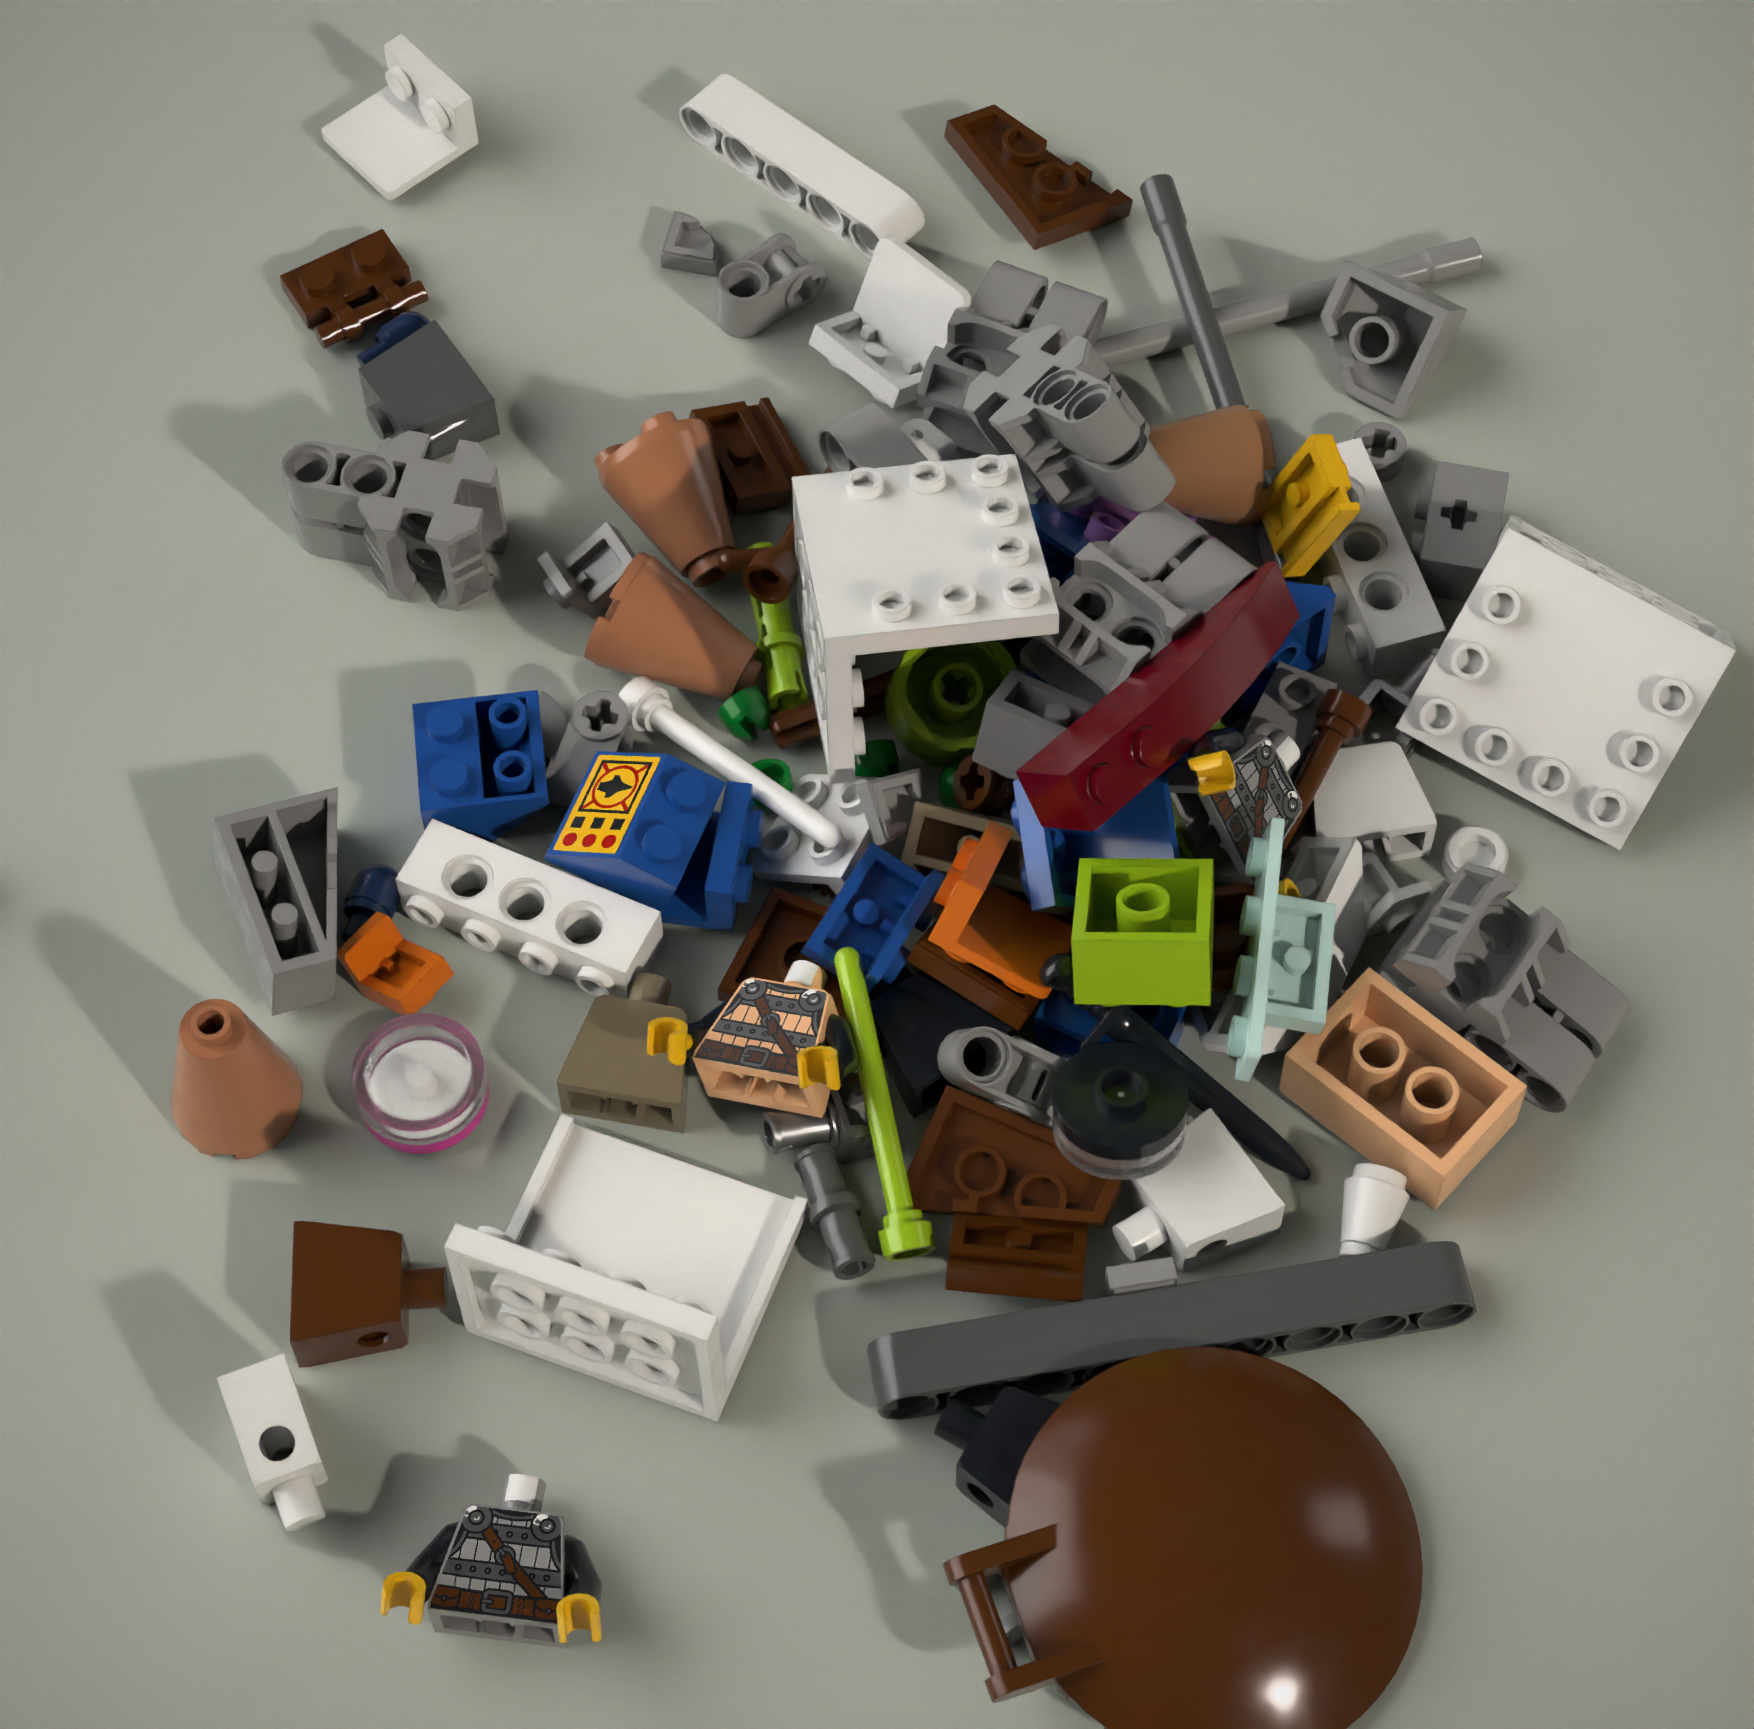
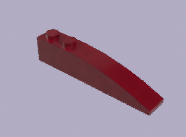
(1160, 708)

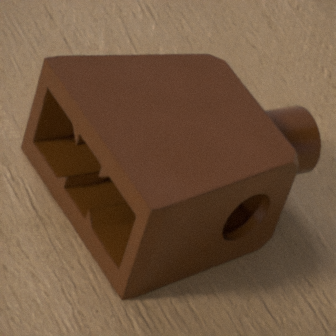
(355, 1292)

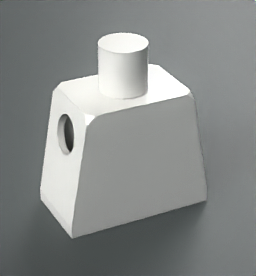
(1376, 799)
(1201, 1202)
(269, 1420)

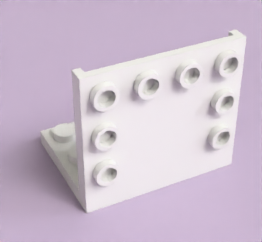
(910, 565)
(1567, 682)
(629, 1268)

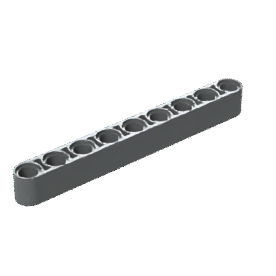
(1248, 1312)

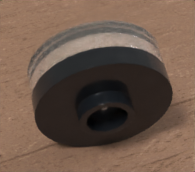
(1120, 1110)

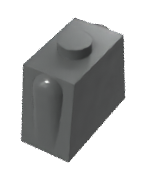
(429, 390)

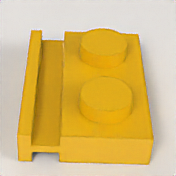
(1309, 504)

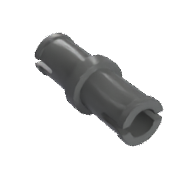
(834, 1212)

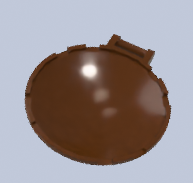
(1202, 1551)

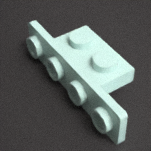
(1287, 957)

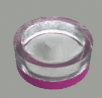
(420, 1083)

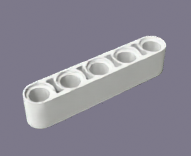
(799, 166)

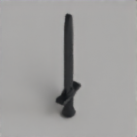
(1205, 1092)

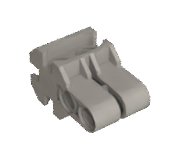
(977, 339)
(1069, 425)
(401, 513)
(1132, 601)
(1520, 994)

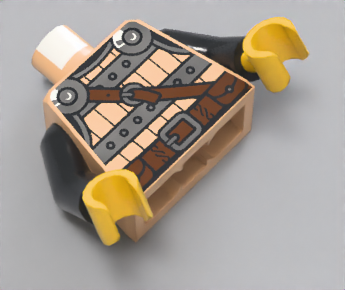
(767, 1043)

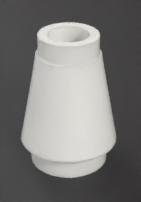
(1371, 1208)

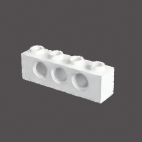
(1388, 578)
(511, 884)

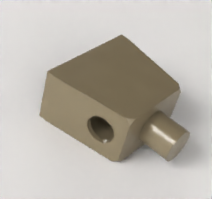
(609, 1063)

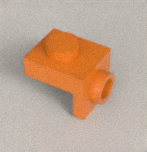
(391, 967)

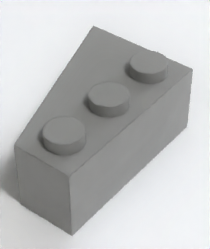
(283, 893)

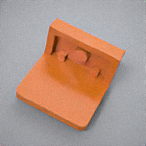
(990, 924)

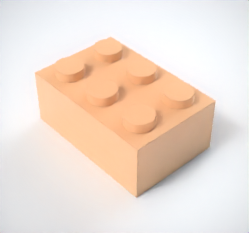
(1402, 1088)

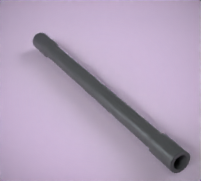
(1170, 226)

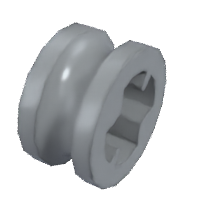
(1388, 437)

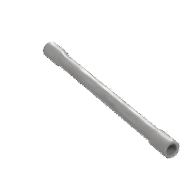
(1427, 267)

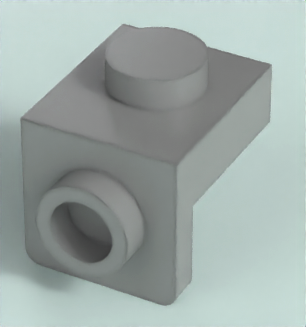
(588, 572)

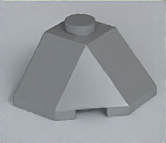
(1387, 336)

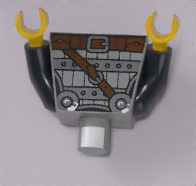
(1230, 794)
(503, 1574)

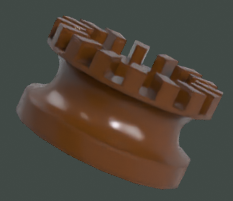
(984, 799)

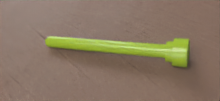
(904, 1229)

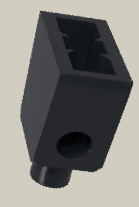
(912, 1023)
(993, 1445)

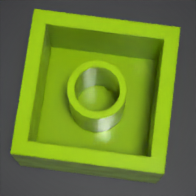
(1143, 932)

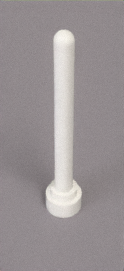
(653, 711)

